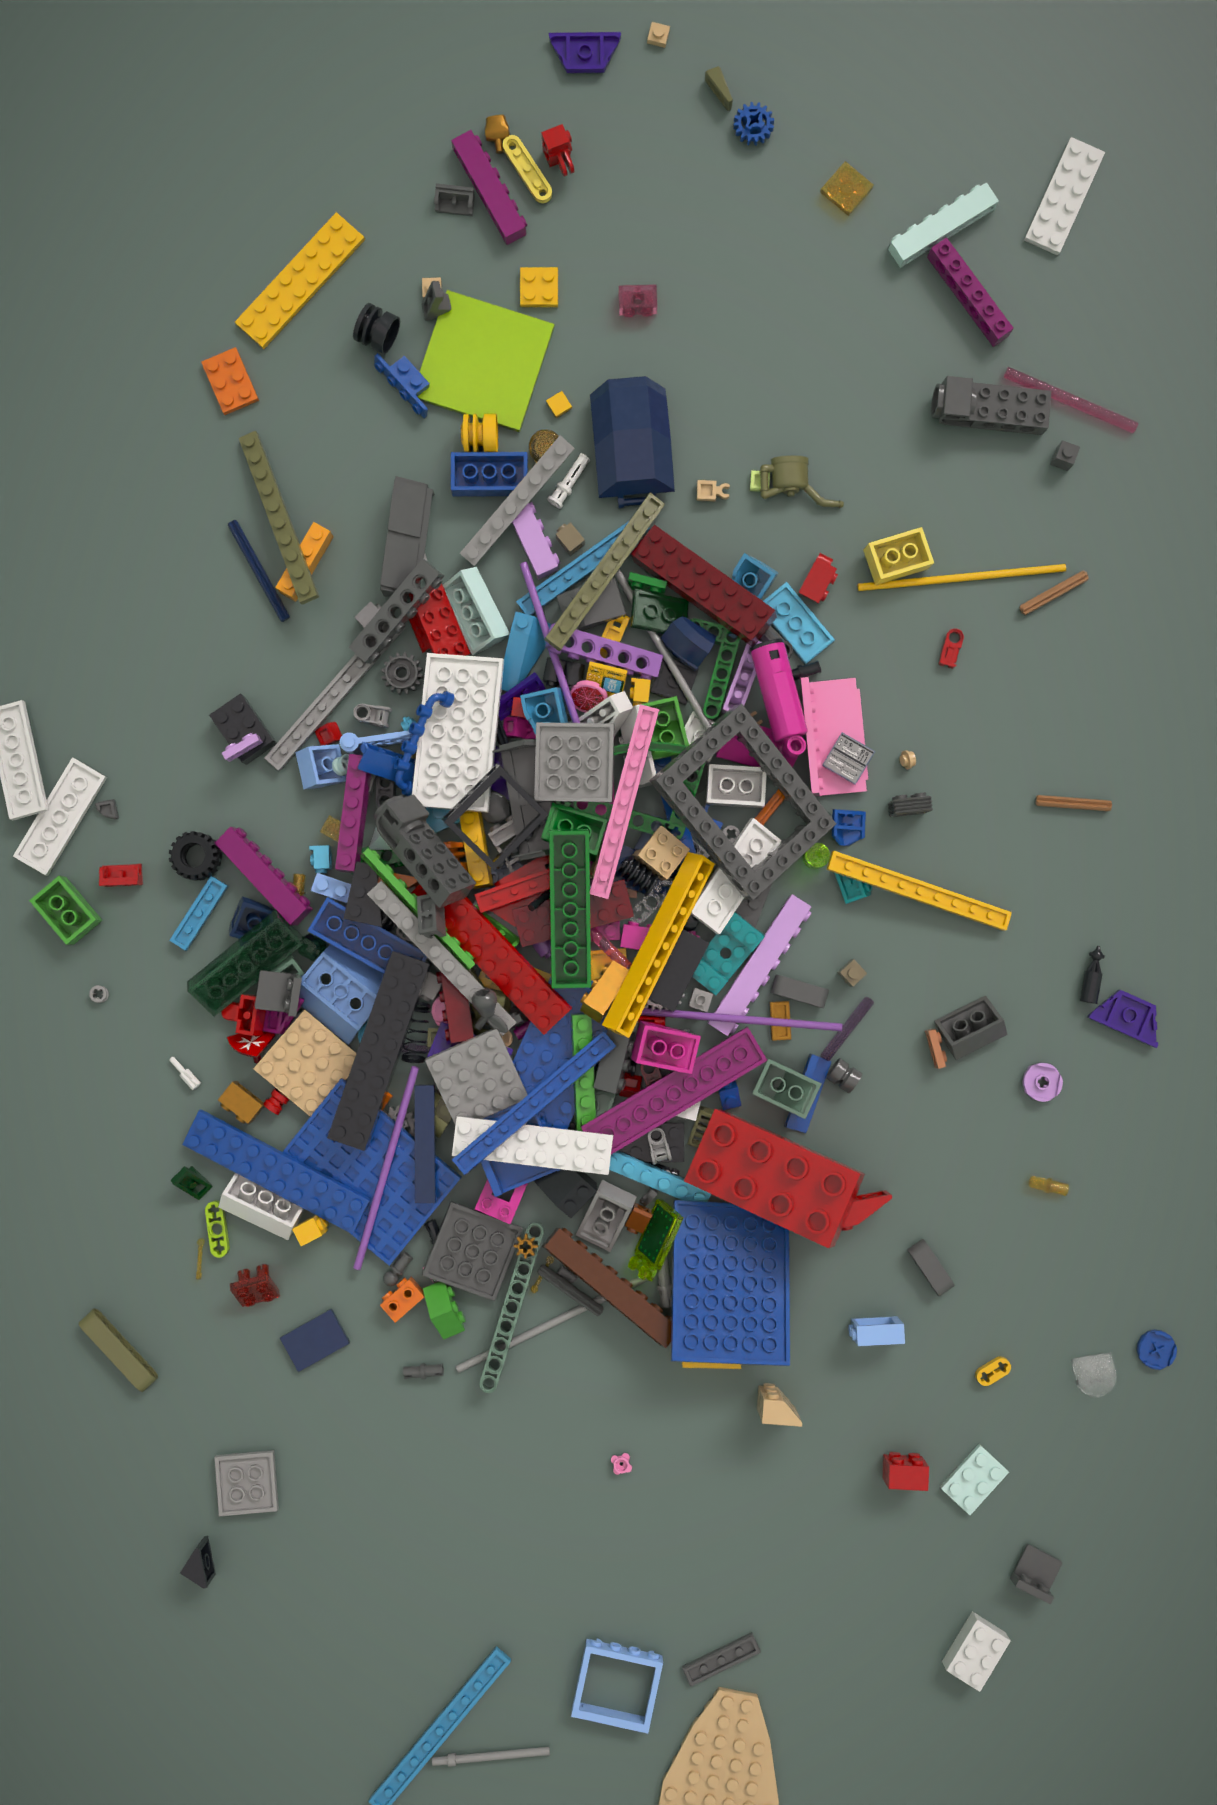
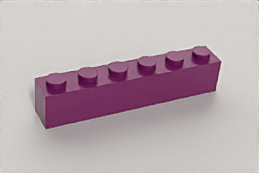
(488, 186)
(353, 816)
(264, 876)

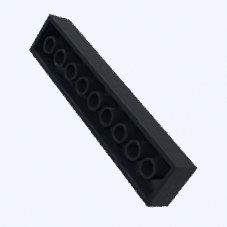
(379, 1051)

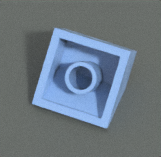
(316, 766)

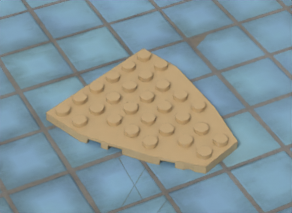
(724, 1756)

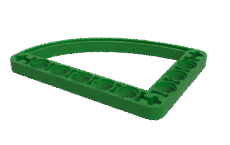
(648, 819)

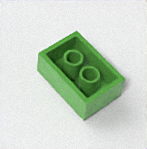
(65, 910)

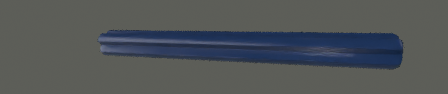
(258, 570)

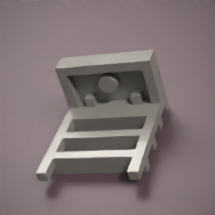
(501, 834)

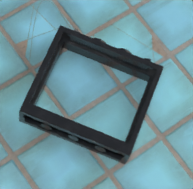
(473, 795)

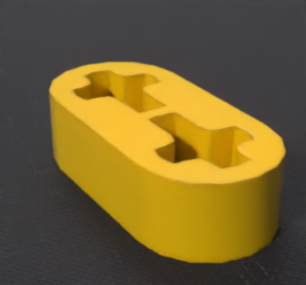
(990, 1367)

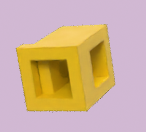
(640, 691)

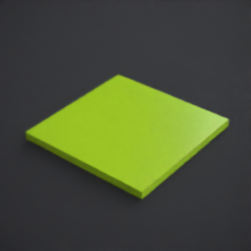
(484, 360)

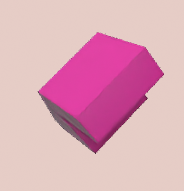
(518, 728)

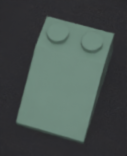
(787, 1088)

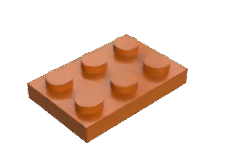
(230, 381)

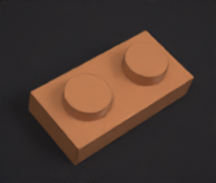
(934, 1040)

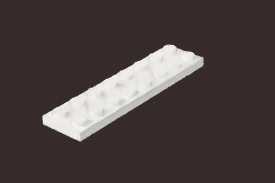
(541, 1146)

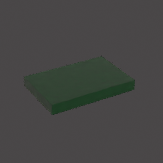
(656, 611)

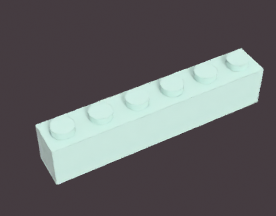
(943, 224)

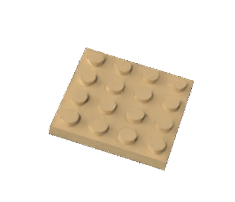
(306, 1062)

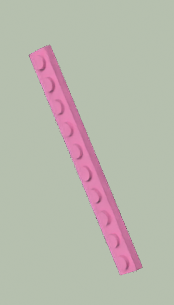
(624, 801)

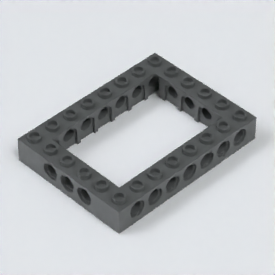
(670, 785)

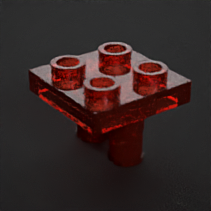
(256, 1289)

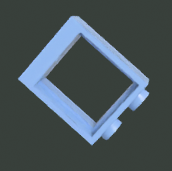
(877, 1331)

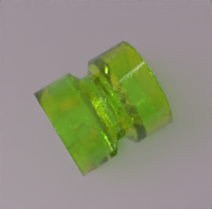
(816, 856)

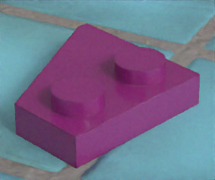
(278, 1021)

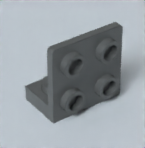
(278, 992)
(1036, 1573)

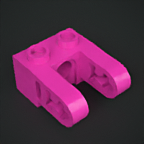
(498, 1207)

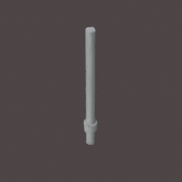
(453, 1759)

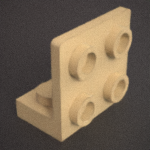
(662, 853)

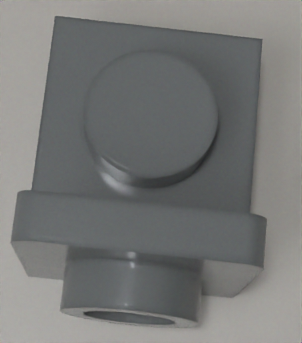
(518, 1016)

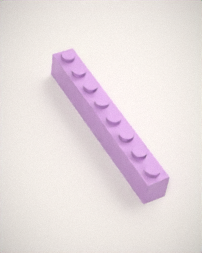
(761, 962)

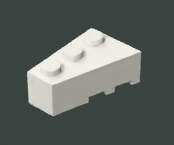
(611, 710)

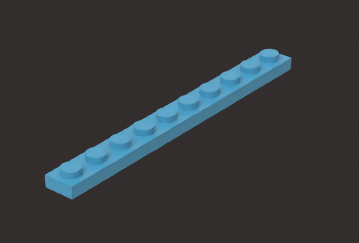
(440, 1728)

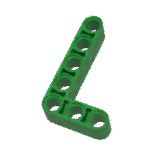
(716, 683)

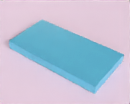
(798, 624)

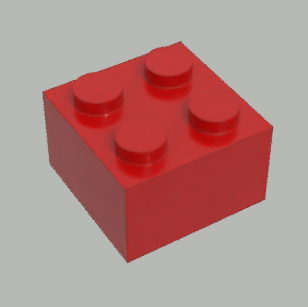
(905, 1471)

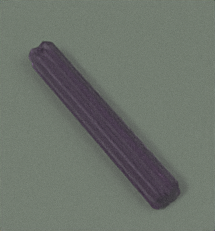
(847, 1028)

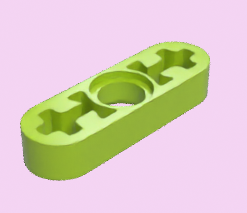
(211, 1235)

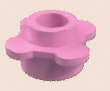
(626, 1467)

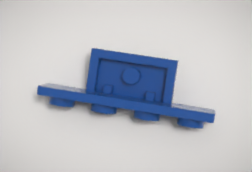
(407, 381)

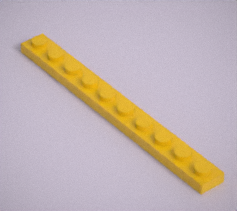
(919, 890)

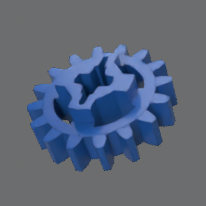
(756, 131)

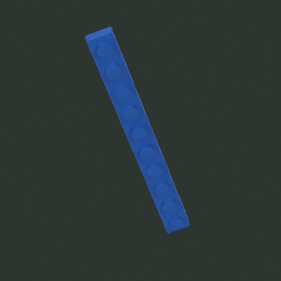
(533, 1103)

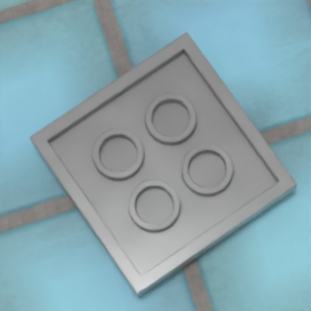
(246, 1483)

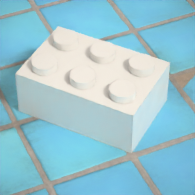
(735, 786)
(976, 1651)

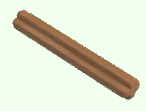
(1054, 592)
(1074, 803)

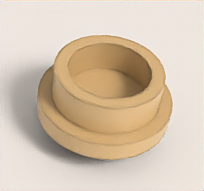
(907, 759)

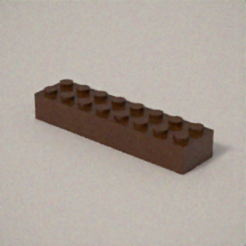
(609, 1286)

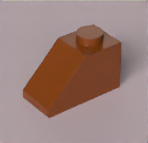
(638, 1218)

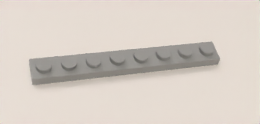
(517, 500)

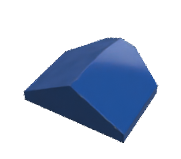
(848, 827)

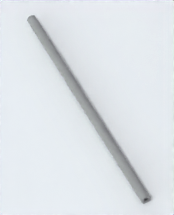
(668, 659)
(538, 1329)

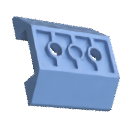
(332, 1001)

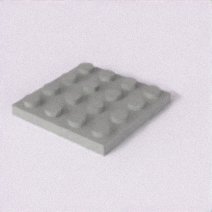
(574, 762)
(477, 1076)

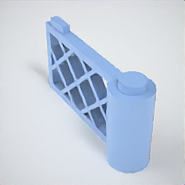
(351, 743)

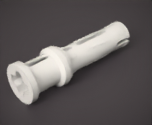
(564, 489)

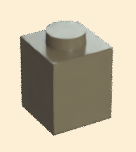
(570, 538)
(852, 973)

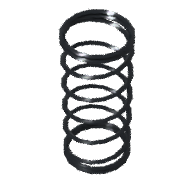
(417, 1058)

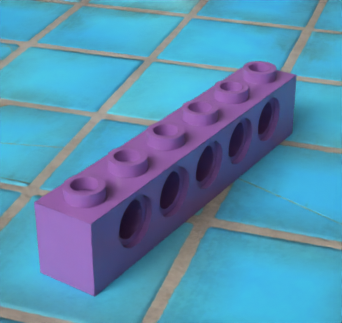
(651, 660)

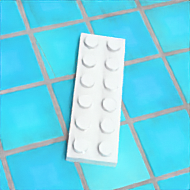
(1064, 196)
(19, 763)
(56, 826)
(719, 896)

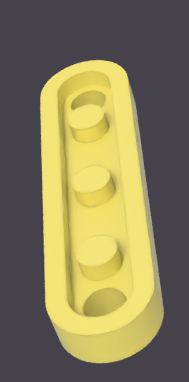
(527, 169)

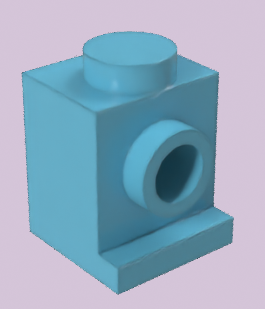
(321, 858)

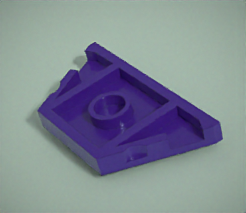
(585, 50)
(1128, 1016)

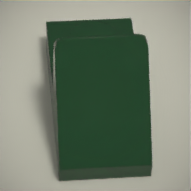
(191, 1182)

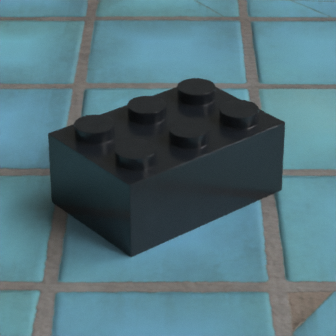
(238, 719)

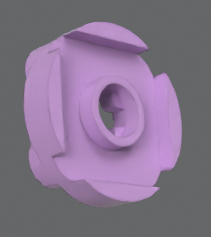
(1033, 1088)

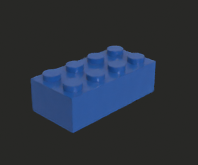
(487, 472)

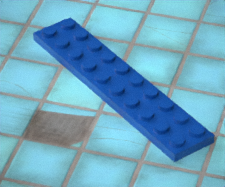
(276, 1171)

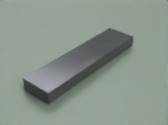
(721, 1659)

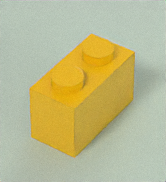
(310, 1229)

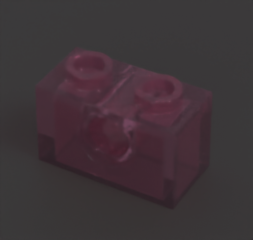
(645, 293)

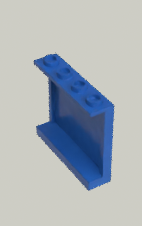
(507, 1176)

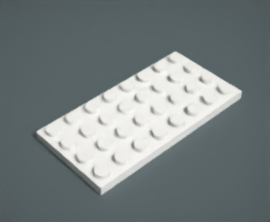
(461, 738)

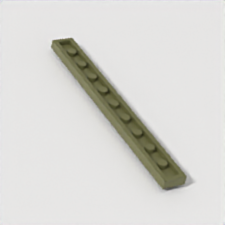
(279, 518)
(604, 572)

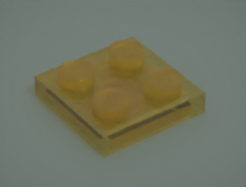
(846, 188)

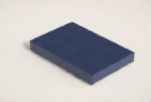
(314, 1340)

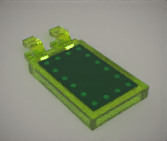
(656, 1240)

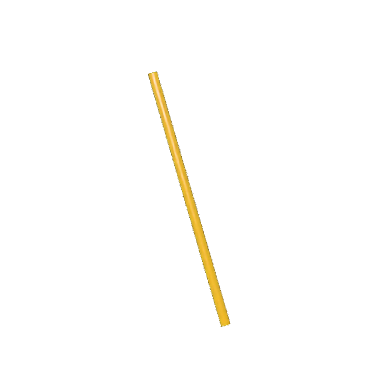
(963, 577)

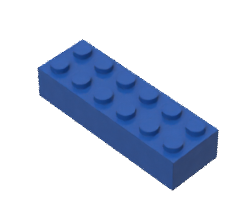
(363, 941)

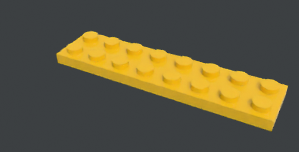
(300, 280)

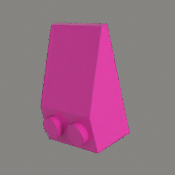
(665, 1047)

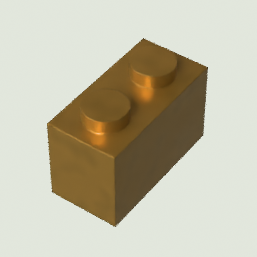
(241, 1102)

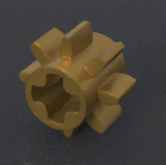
(529, 1242)

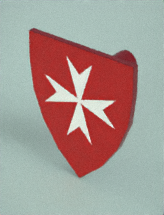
(250, 1045)

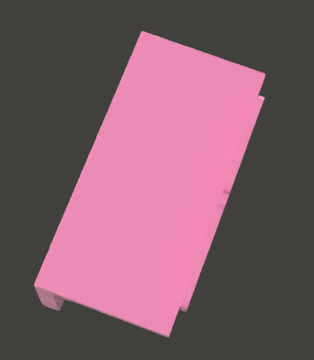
(829, 711)

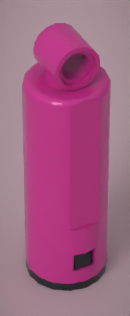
(780, 695)

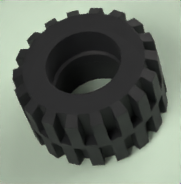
(180, 850)

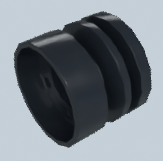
(376, 328)

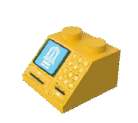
(608, 677)

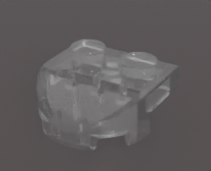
(1095, 1374)

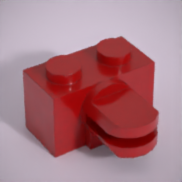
(557, 148)
(248, 1019)

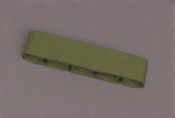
(118, 1350)

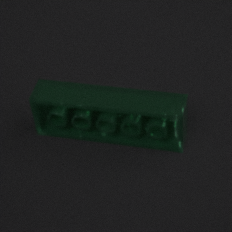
(240, 964)

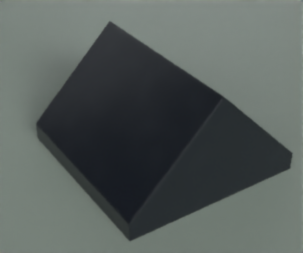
(200, 1565)

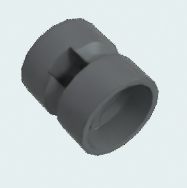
(845, 1076)

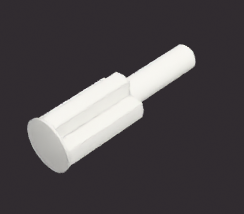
(186, 1075)

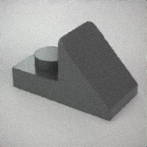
(435, 302)

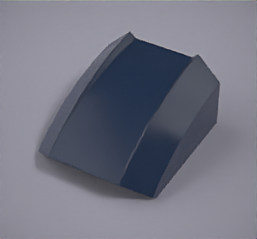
(688, 642)
(247, 916)

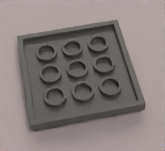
(472, 1251)

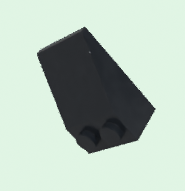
(568, 1189)

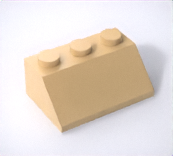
(776, 1407)

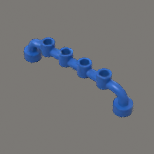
(417, 730)

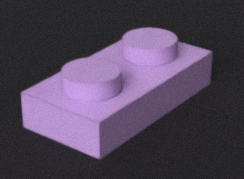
(235, 750)

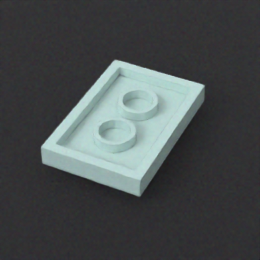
(974, 1479)

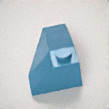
(753, 576)
(522, 650)
(544, 707)

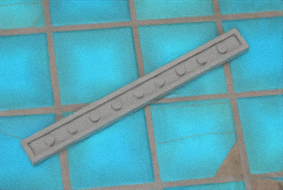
(321, 708)
(431, 947)

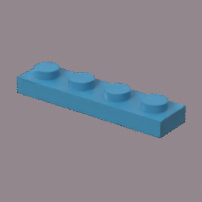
(198, 913)

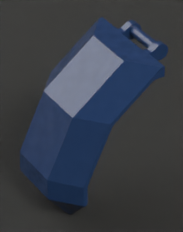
(631, 439)

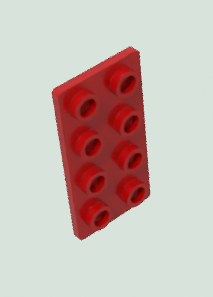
(437, 626)

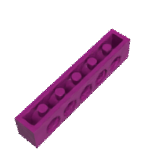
(970, 292)

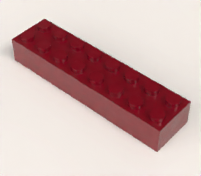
(704, 585)

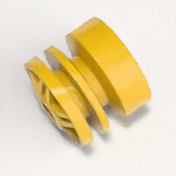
(480, 434)

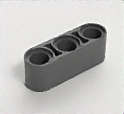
(799, 991)
(930, 1267)

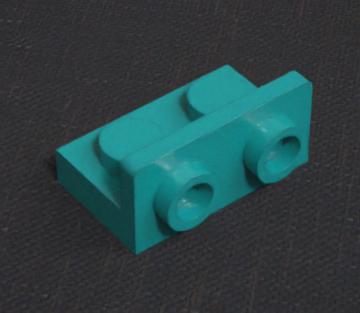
(852, 889)

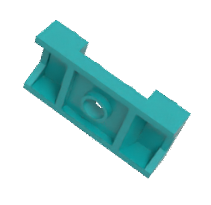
(741, 939)

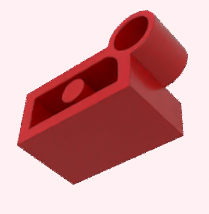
(818, 579)

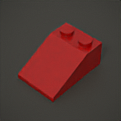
(864, 1206)

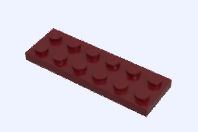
(535, 925)

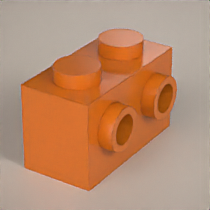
(402, 1299)

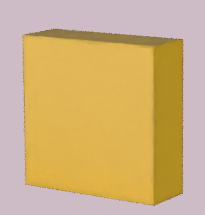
(559, 404)

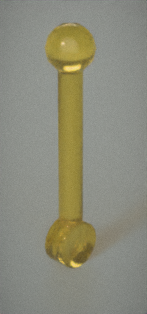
(200, 1242)
(534, 1288)

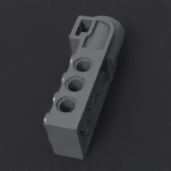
(991, 406)
(405, 830)

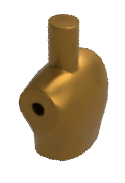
(496, 131)

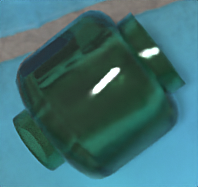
(312, 947)

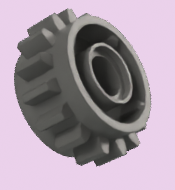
(397, 664)

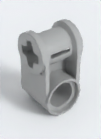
(374, 715)
(659, 1148)

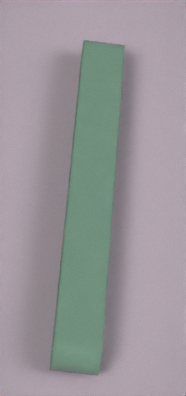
(511, 1316)

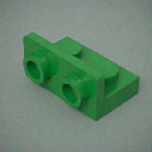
(646, 583)

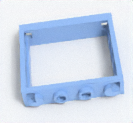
(610, 1716)

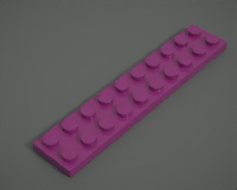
(678, 1090)

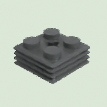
(904, 806)

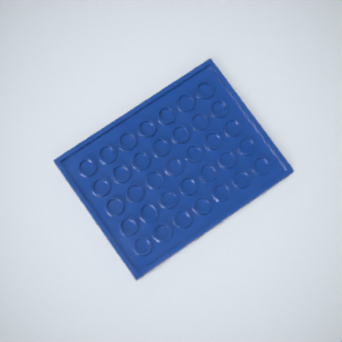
(729, 1287)

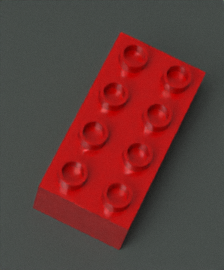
(774, 1178)

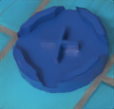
(1156, 1349)

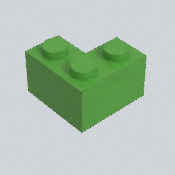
(443, 1310)

